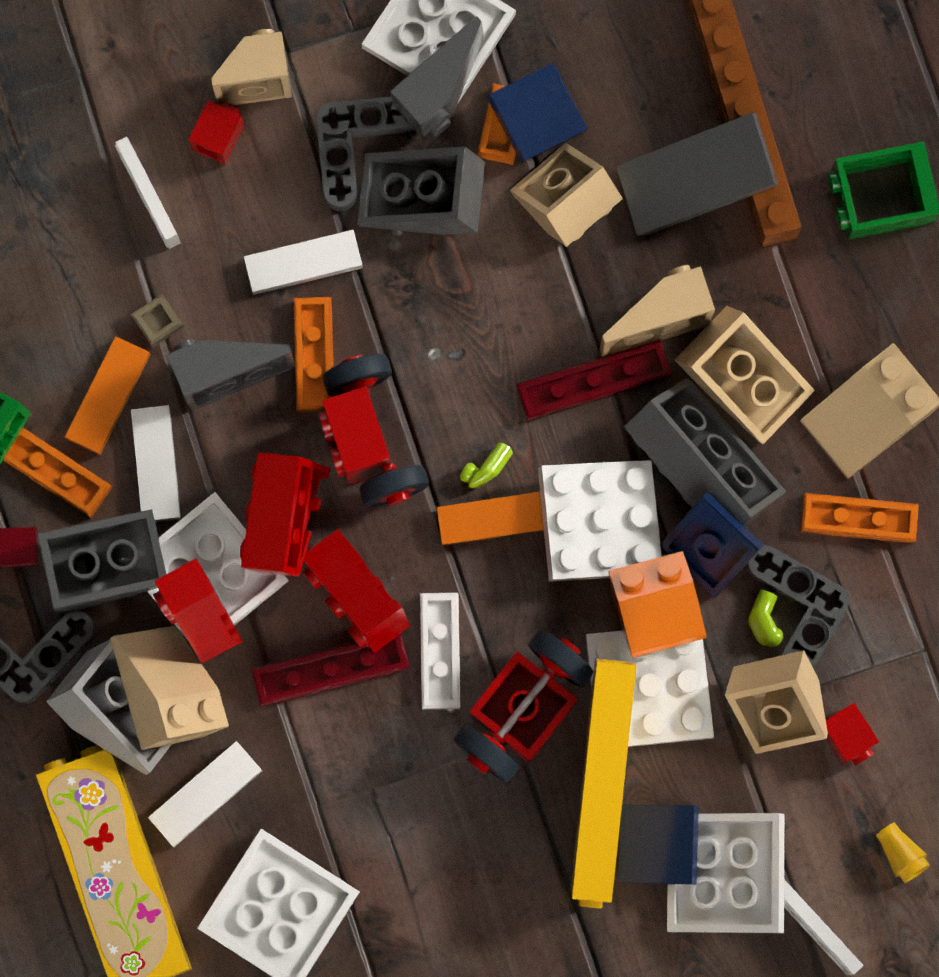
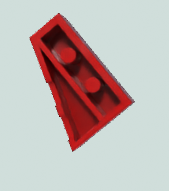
(280, 513)
(354, 592)
(192, 602)

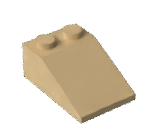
(668, 310)
(745, 373)
(871, 411)
(167, 688)

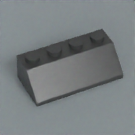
(703, 453)

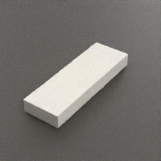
(147, 193)
(303, 262)
(156, 462)
(440, 650)
(205, 794)
(820, 932)

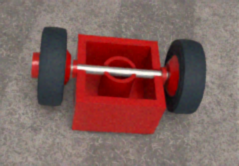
(358, 437)
(523, 706)

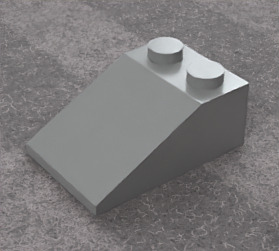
(97, 707)

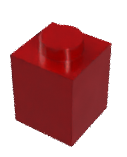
(217, 131)
(850, 735)

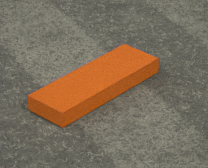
(312, 350)
(107, 395)
(57, 473)
(490, 518)
(859, 518)

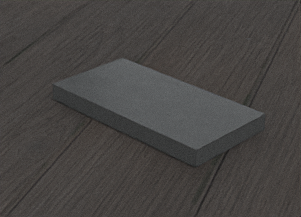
(697, 175)

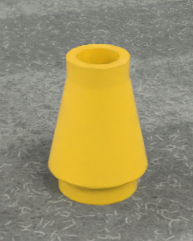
(902, 853)

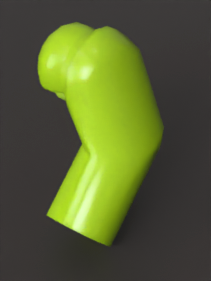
(489, 469)
(761, 621)

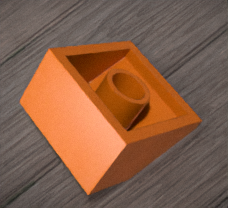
(657, 604)

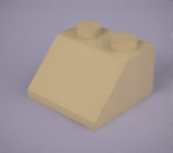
(254, 70)
(567, 194)
(778, 702)

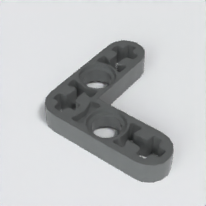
(342, 138)
(815, 612)
(32, 665)

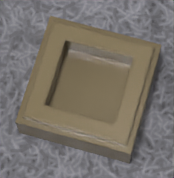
(157, 320)

